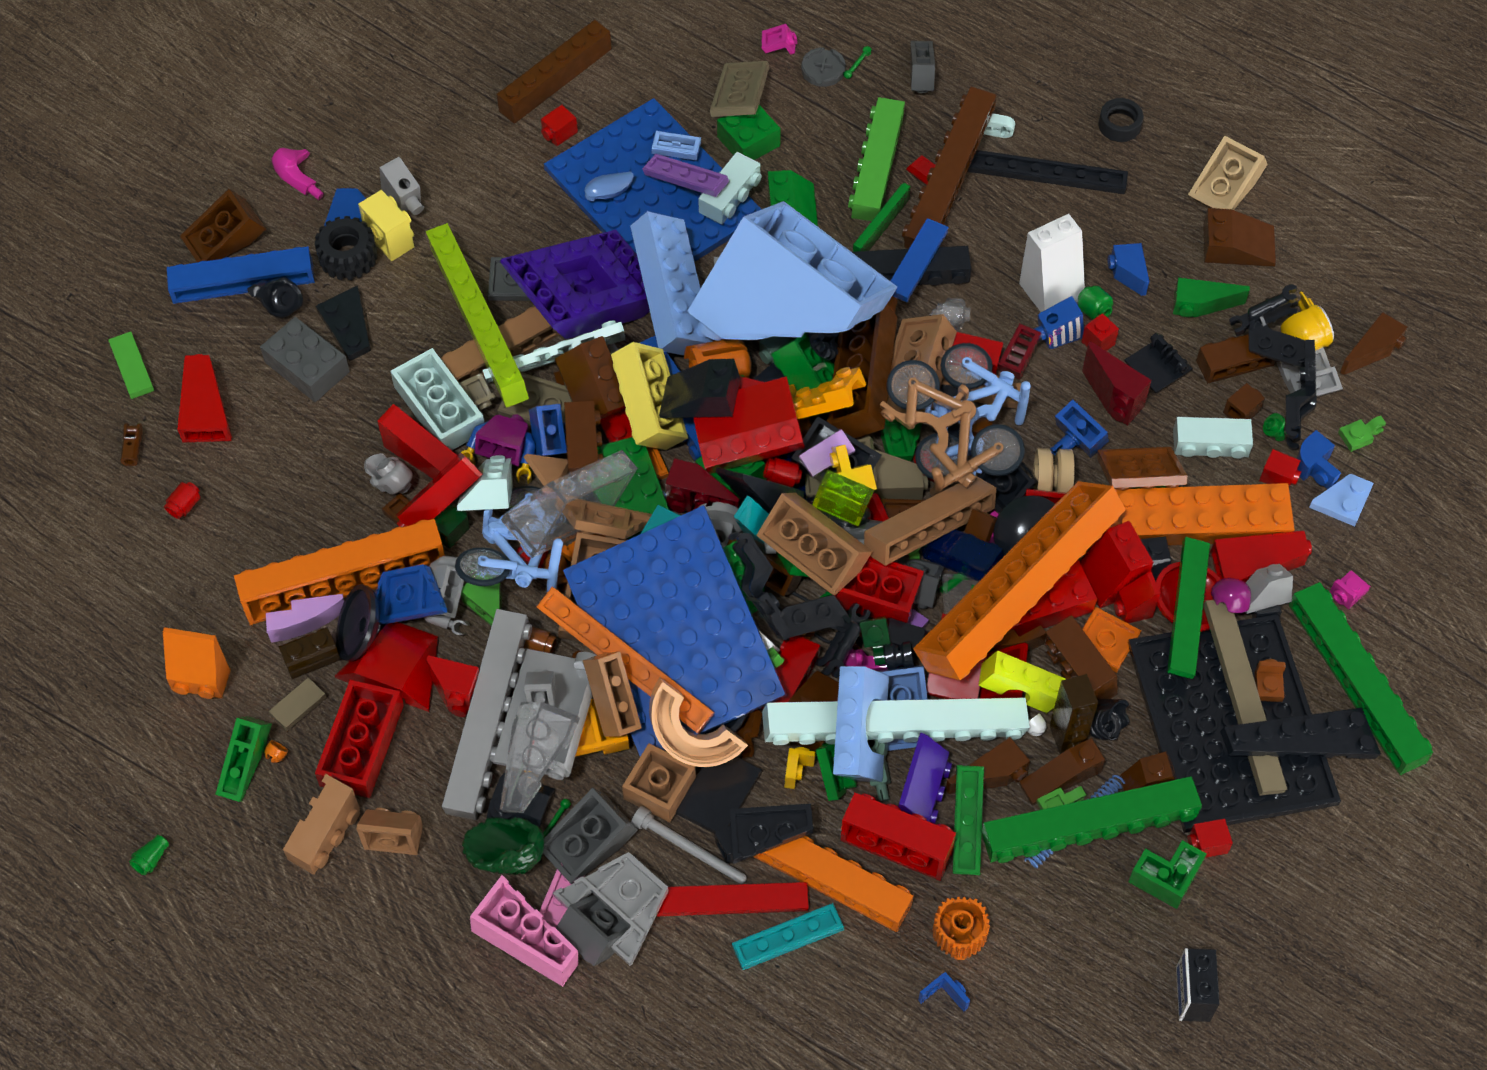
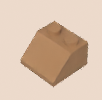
(390, 831)

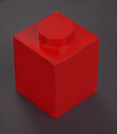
(559, 125)
(1100, 332)
(1280, 469)
(1211, 837)

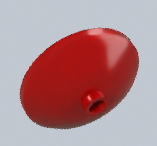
(1167, 585)

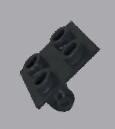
(1159, 363)

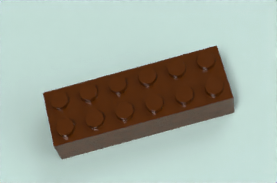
(870, 348)

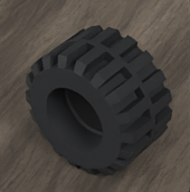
(341, 234)

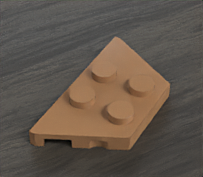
(604, 519)

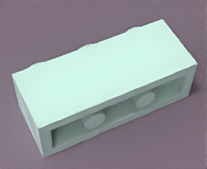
(742, 176)
(1212, 437)

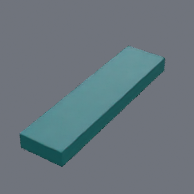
(787, 936)

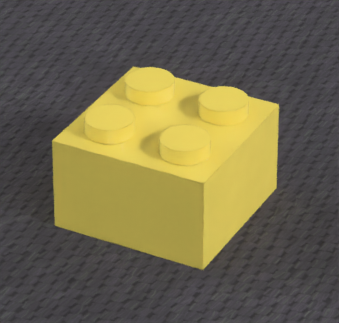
(388, 224)

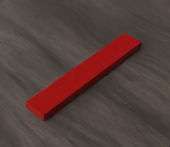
(735, 899)

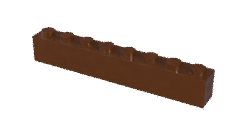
(952, 162)

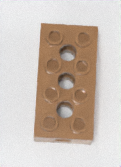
(925, 341)

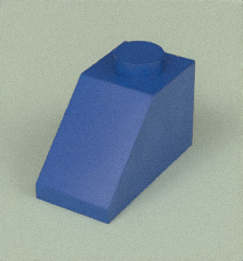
(1129, 267)

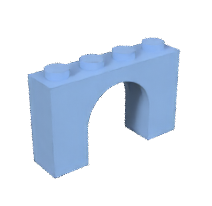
(852, 753)

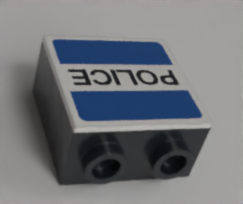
(1197, 985)

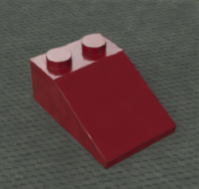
(1116, 384)

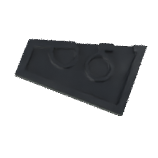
(346, 322)
(767, 827)

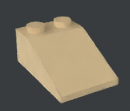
(1228, 175)

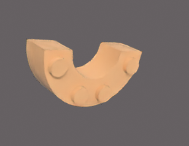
(685, 746)

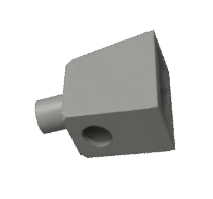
(401, 185)

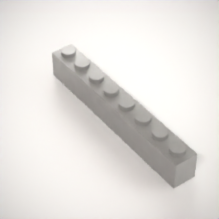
(486, 715)

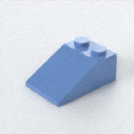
(905, 685)

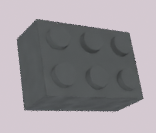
(305, 359)

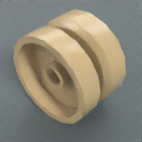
(1057, 475)

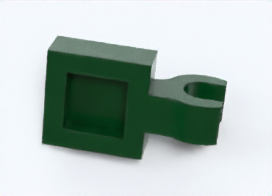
(876, 635)

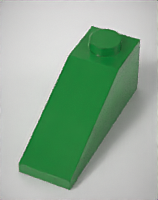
(1202, 297)
(242, 757)

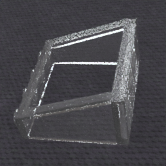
(540, 517)

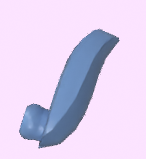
(608, 186)

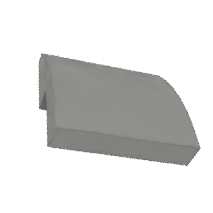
(1326, 376)

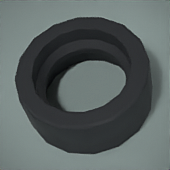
(1125, 107)

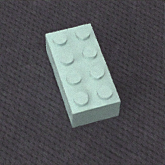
(437, 399)

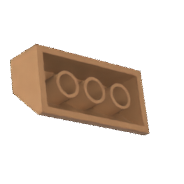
(813, 542)

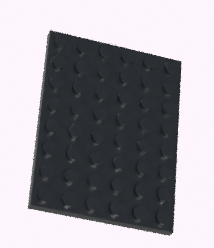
(1193, 711)

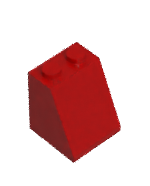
(1115, 562)

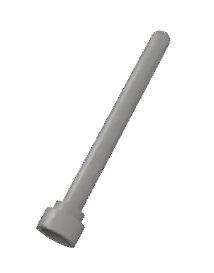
(644, 819)

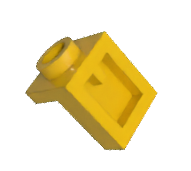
(796, 760)

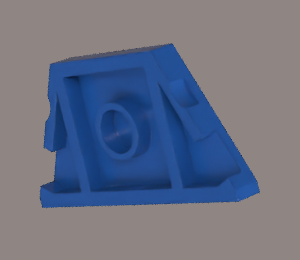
(408, 594)

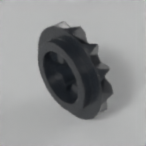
(823, 345)

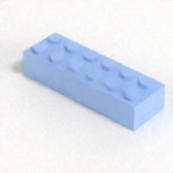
(668, 280)

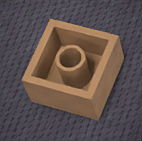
(658, 782)

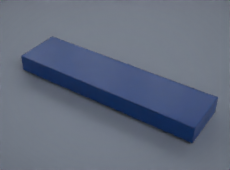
(918, 258)

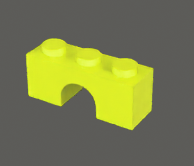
(1007, 673)

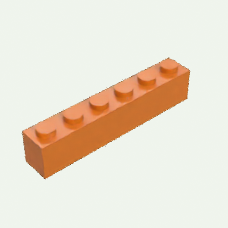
(841, 880)

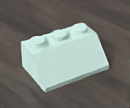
(492, 489)

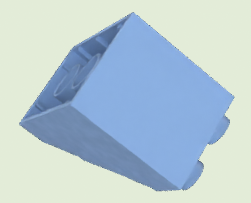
(786, 280)

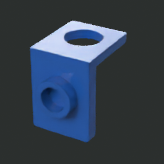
(953, 989)

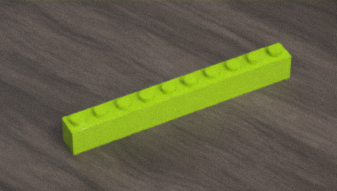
(477, 316)

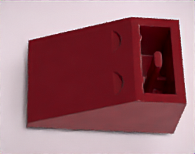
(692, 486)

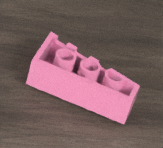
(523, 933)

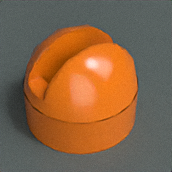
(276, 751)

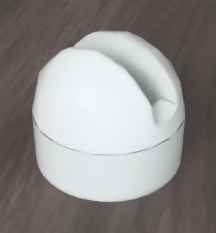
(1037, 725)

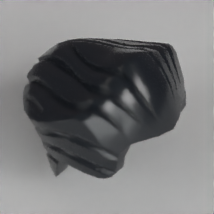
(1109, 719)

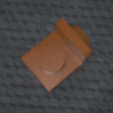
(1270, 680)

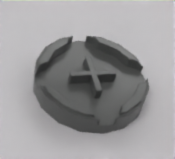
(823, 67)

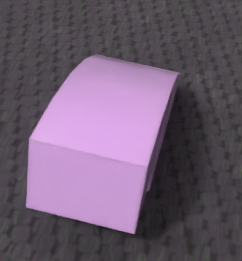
(304, 617)

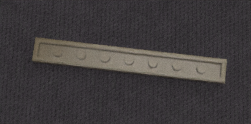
(1242, 690)

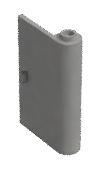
(571, 695)

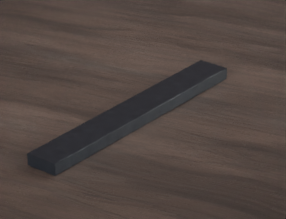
(1049, 172)

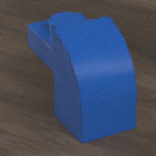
(1314, 456)

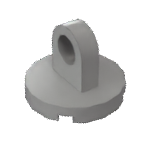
(723, 519)

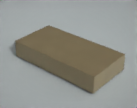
(297, 704)

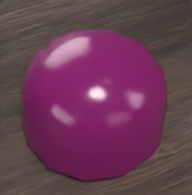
(1233, 593)

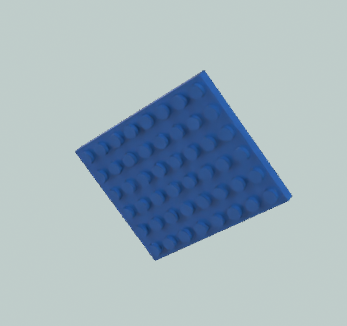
(628, 148)
(685, 614)

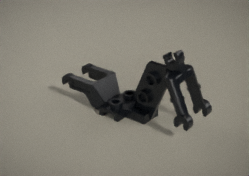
(1284, 349)
(800, 617)

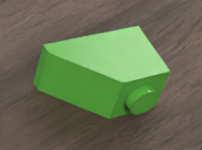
(482, 600)

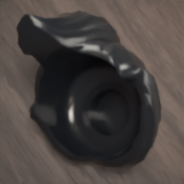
(277, 296)

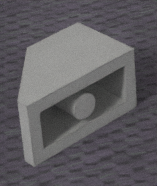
(1270, 587)
(540, 686)

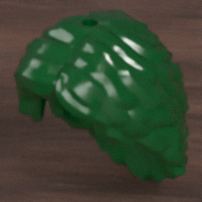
(504, 845)

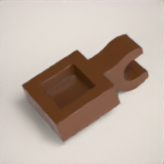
(749, 730)

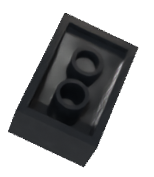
(702, 390)
(822, 430)
(760, 490)

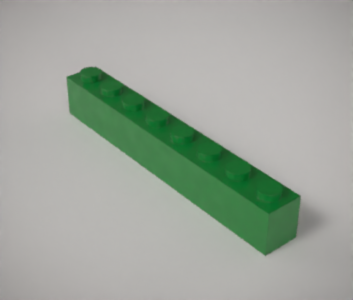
(1361, 678)
(1091, 819)

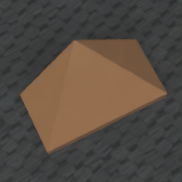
(547, 468)

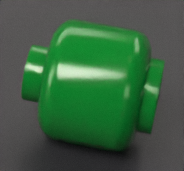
(1094, 302)

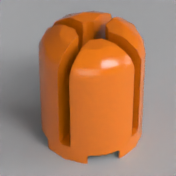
(721, 349)

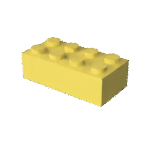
(642, 383)

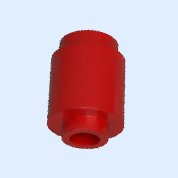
(782, 472)
(182, 500)

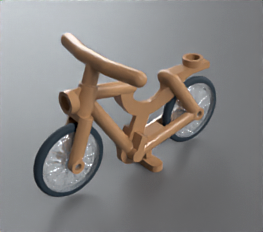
(994, 448)

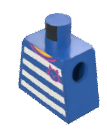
(1061, 323)

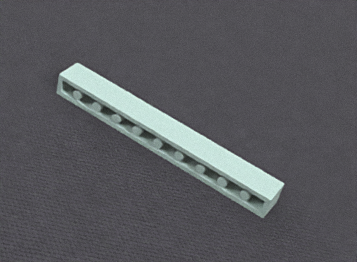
(900, 720)

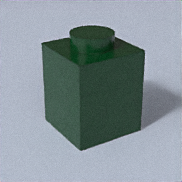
(451, 525)

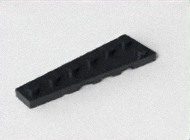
(1322, 734)

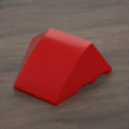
(397, 663)

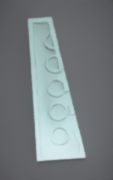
(610, 330)

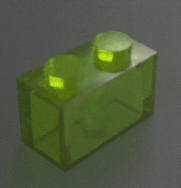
(843, 497)

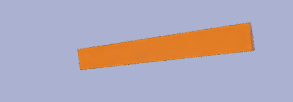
(637, 668)

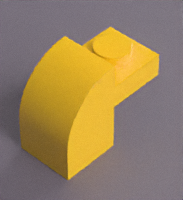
(861, 474)

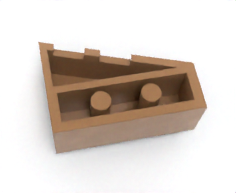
(323, 827)

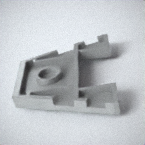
(626, 890)

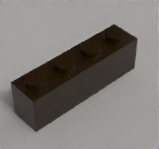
(1073, 712)

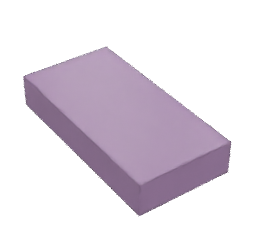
(817, 458)

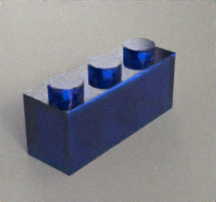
(963, 554)

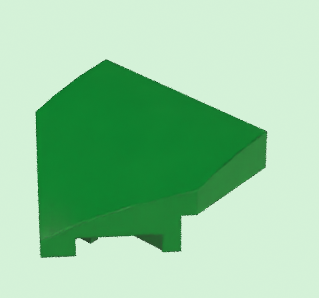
(835, 785)

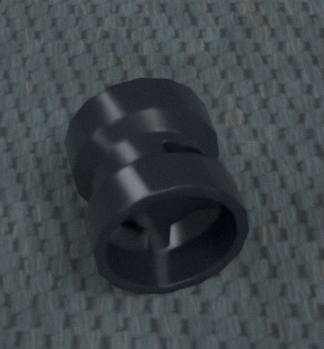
(899, 655)

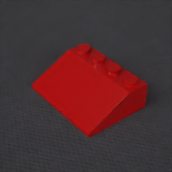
(760, 428)

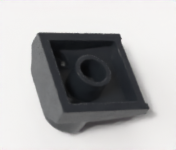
(1010, 485)
(534, 812)

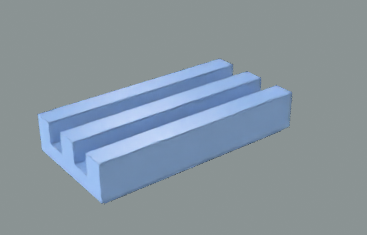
(675, 148)

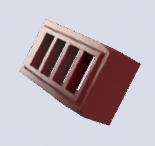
(1003, 364)

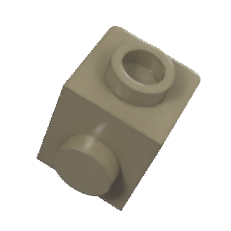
(478, 391)

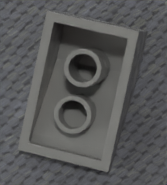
(587, 835)

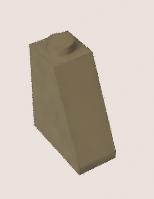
(899, 478)

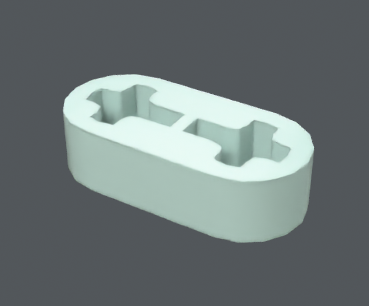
(1000, 126)

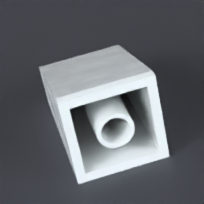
(1053, 263)

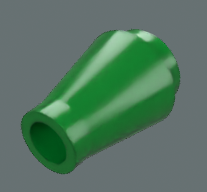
(147, 857)

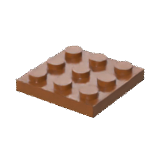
(1142, 467)

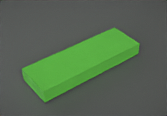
(131, 365)

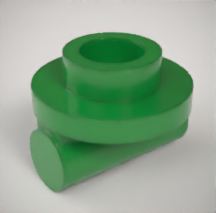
(1274, 426)

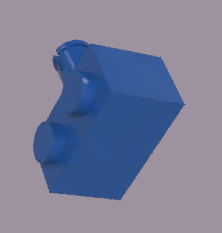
(548, 430)
(1079, 430)

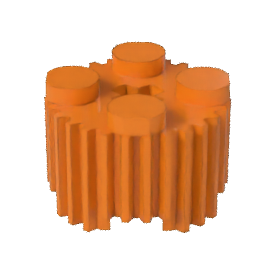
(958, 941)

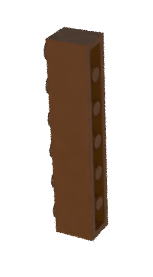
(554, 71)

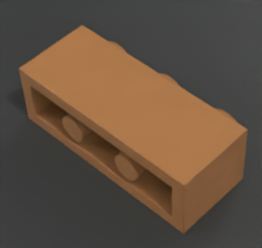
(612, 694)

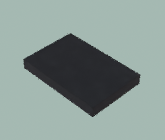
(718, 791)

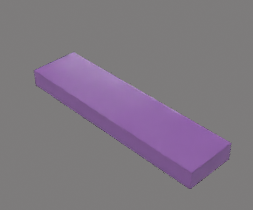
(685, 175)

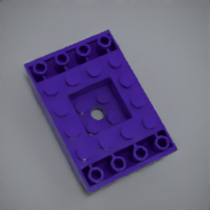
(597, 267)

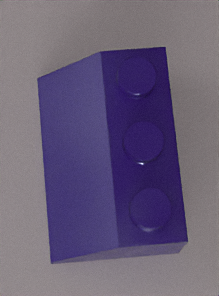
(925, 779)

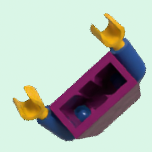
(503, 437)

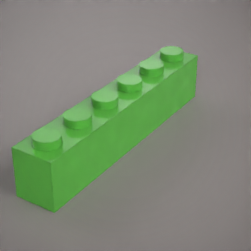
(877, 159)

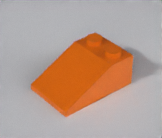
(194, 663)

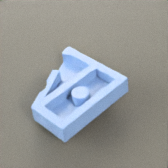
(1344, 499)

